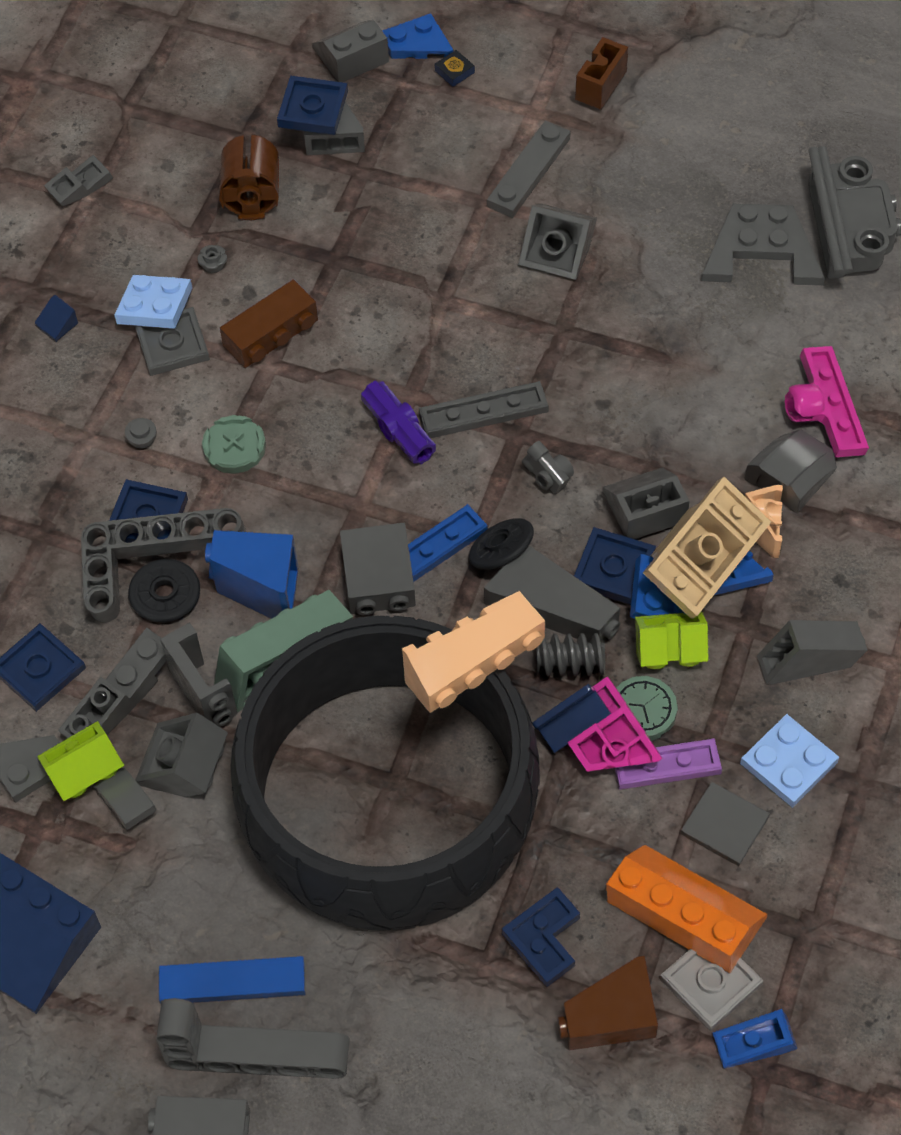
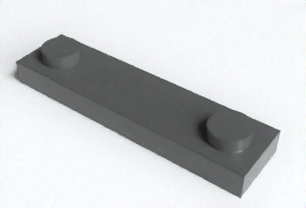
(528, 169)

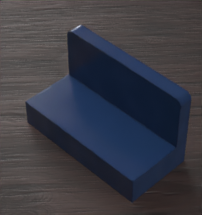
(571, 717)

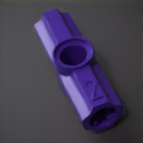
(398, 422)

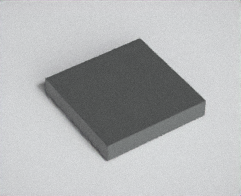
(173, 348)

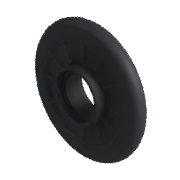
(501, 543)
(167, 608)

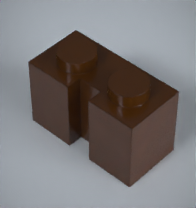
(601, 76)

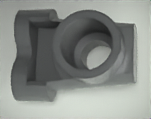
(548, 471)

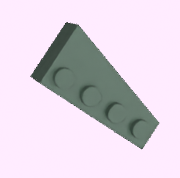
(251, 653)

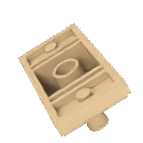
(706, 547)

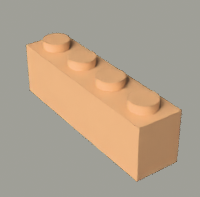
(471, 651)

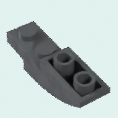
(122, 690)

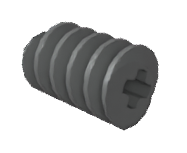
(571, 654)

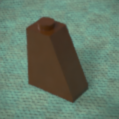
(611, 1010)

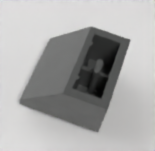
(647, 502)

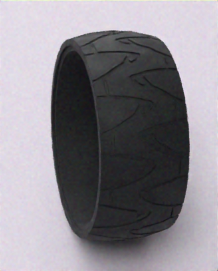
(396, 897)

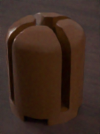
(260, 179)

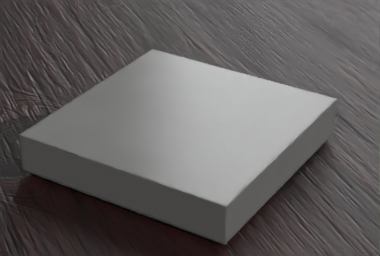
(708, 988)

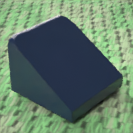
(56, 318)

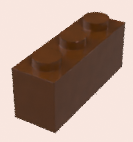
(269, 323)

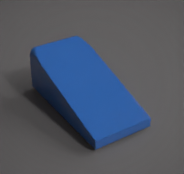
(755, 1039)

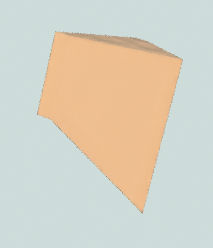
(769, 503)

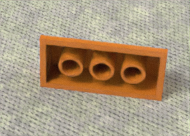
(684, 906)

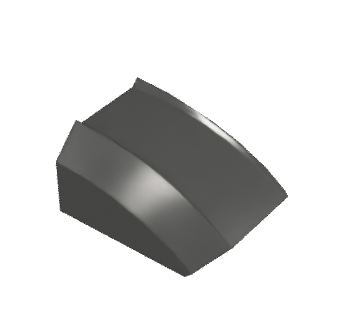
(796, 463)

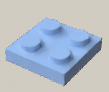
(153, 301)
(789, 760)

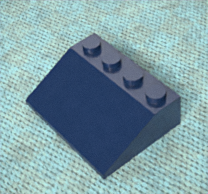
(39, 934)

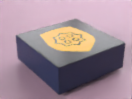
(454, 68)

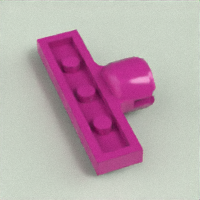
(827, 401)

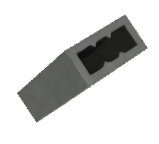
(556, 595)

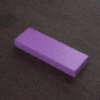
(678, 763)

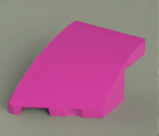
(616, 739)

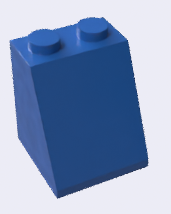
(254, 569)

